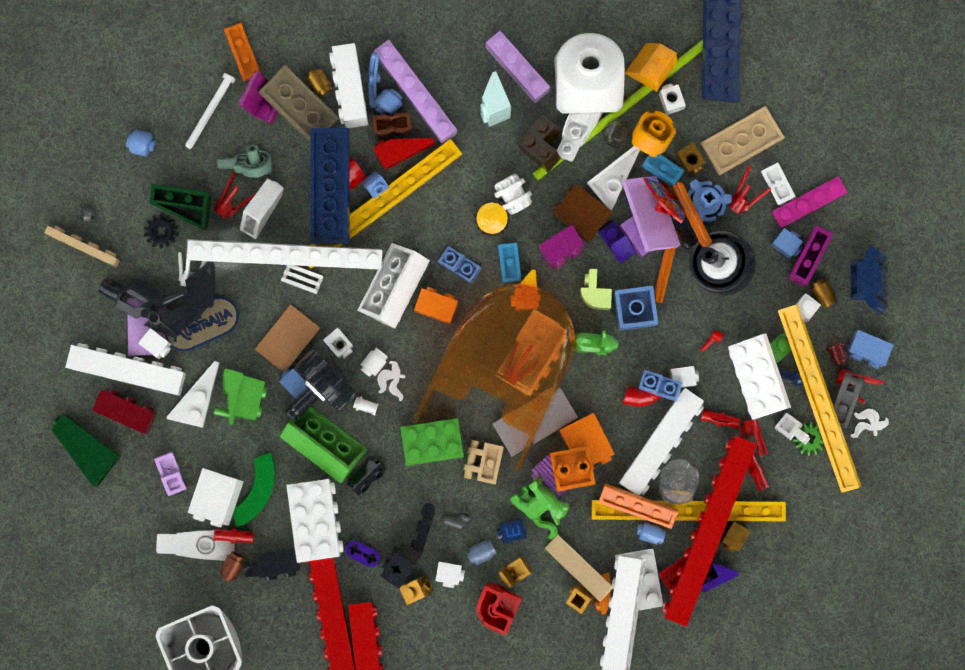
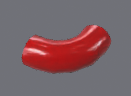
(638, 397)

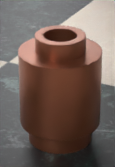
(232, 566)

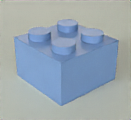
(635, 308)

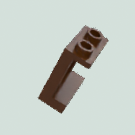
(582, 212)

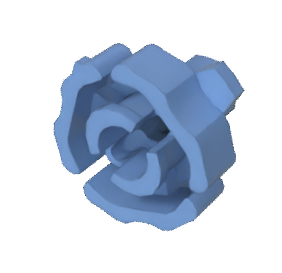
(716, 195)

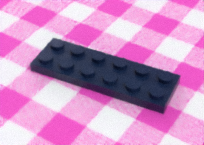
(721, 50)
(329, 185)

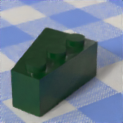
(184, 203)

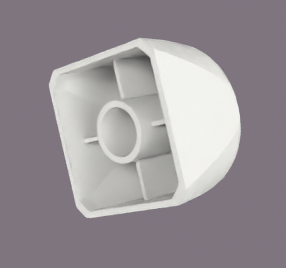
(589, 75)
(180, 639)

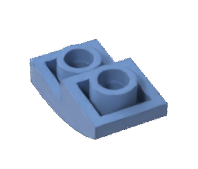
(459, 265)
(660, 385)

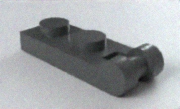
(847, 399)

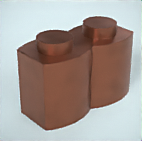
(386, 125)

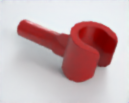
(716, 336)

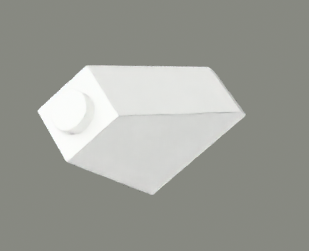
(261, 208)

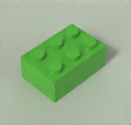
(432, 442)

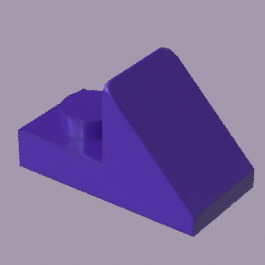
(617, 242)
(722, 575)

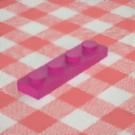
(809, 202)

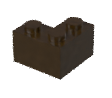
(537, 141)

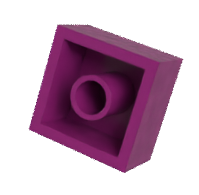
(561, 247)

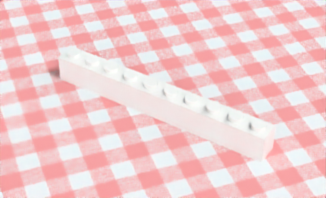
(283, 254)

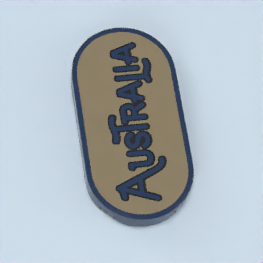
(210, 326)

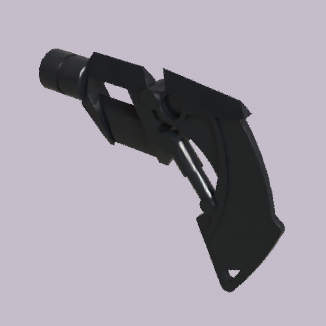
(198, 297)

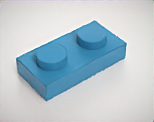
(663, 169)
(509, 263)

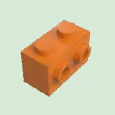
(436, 305)

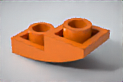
(602, 605)

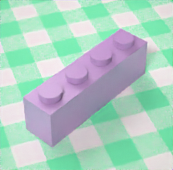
(517, 67)

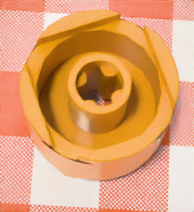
(653, 133)

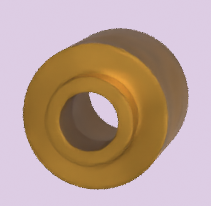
(319, 82)
(824, 293)

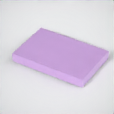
(137, 330)

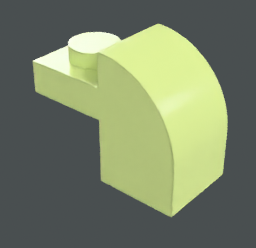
(595, 297)

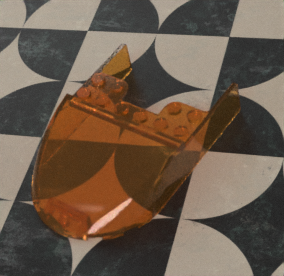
(513, 347)

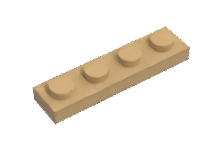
(75, 241)

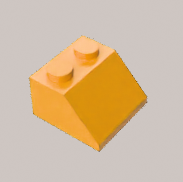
(652, 65)

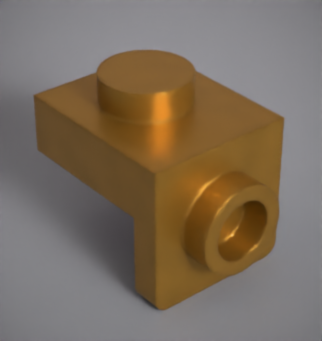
(515, 572)
(416, 589)

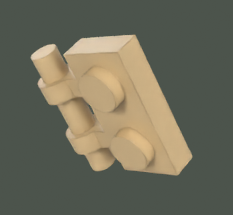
(489, 463)

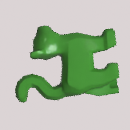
(595, 343)
(537, 504)

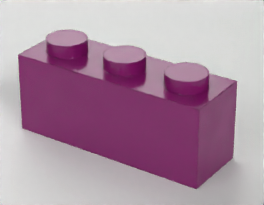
(810, 256)

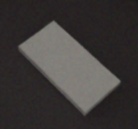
(559, 415)

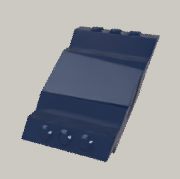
(869, 279)

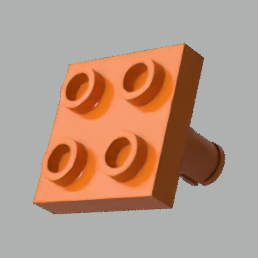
(572, 468)

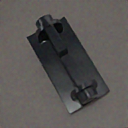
(688, 236)
(361, 483)

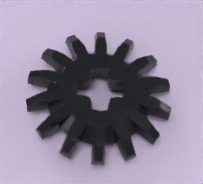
(168, 232)

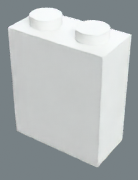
(215, 498)

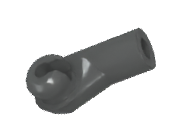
(459, 522)

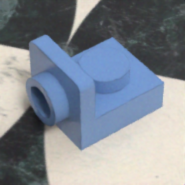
(375, 184)

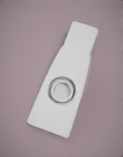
(575, 132)
(194, 545)

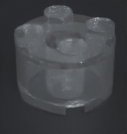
(678, 482)

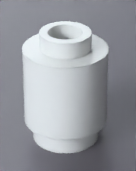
(373, 362)

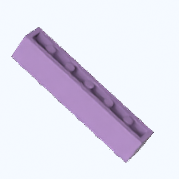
(415, 92)

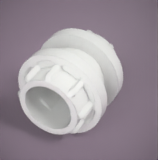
(513, 194)

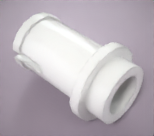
(365, 405)

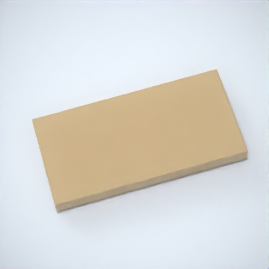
(742, 140)

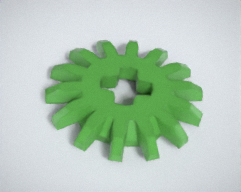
(816, 442)

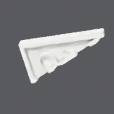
(608, 182)
(195, 403)

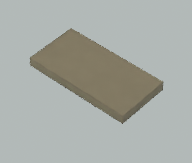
(297, 102)

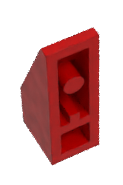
(398, 150)

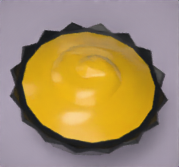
(491, 218)

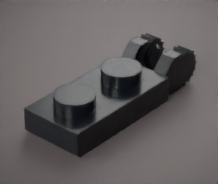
(423, 527)

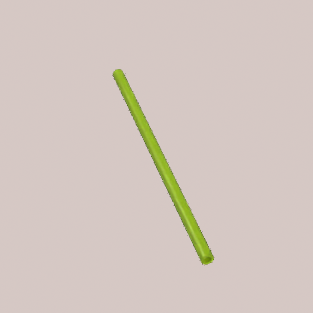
(630, 101)

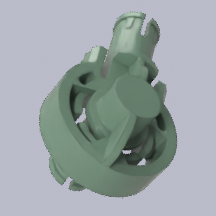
(249, 163)

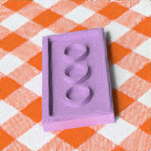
(654, 227)

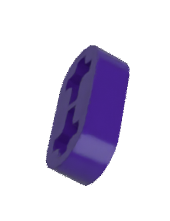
(365, 549)

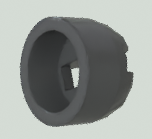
(87, 215)

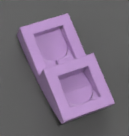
(170, 473)

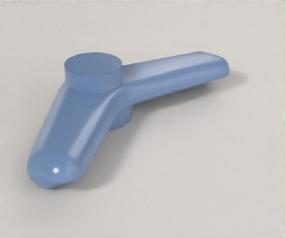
(372, 78)

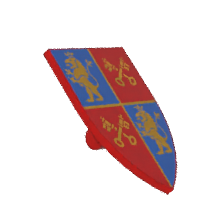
(666, 199)

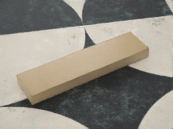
(579, 568)

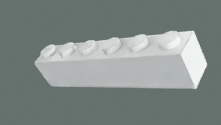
(126, 370)
(661, 442)
(623, 613)

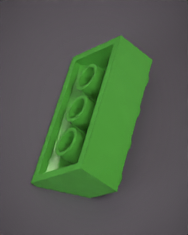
(324, 444)

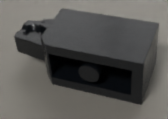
(273, 564)

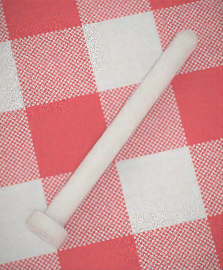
(210, 109)

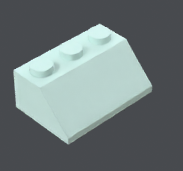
(495, 104)

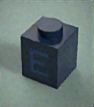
(511, 531)

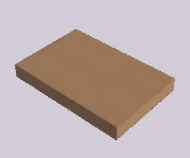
(287, 338)

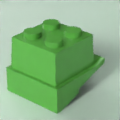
(242, 396)

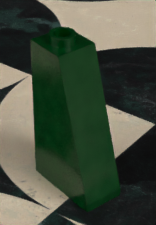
(86, 450)

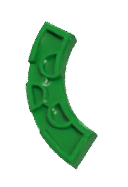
(260, 492)

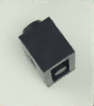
(400, 565)

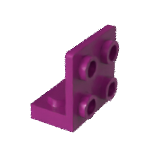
(255, 103)

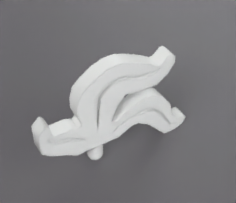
(386, 375)
(873, 417)

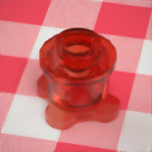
(838, 353)

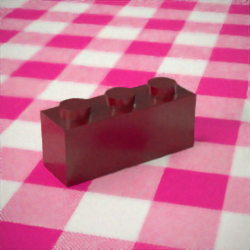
(124, 411)

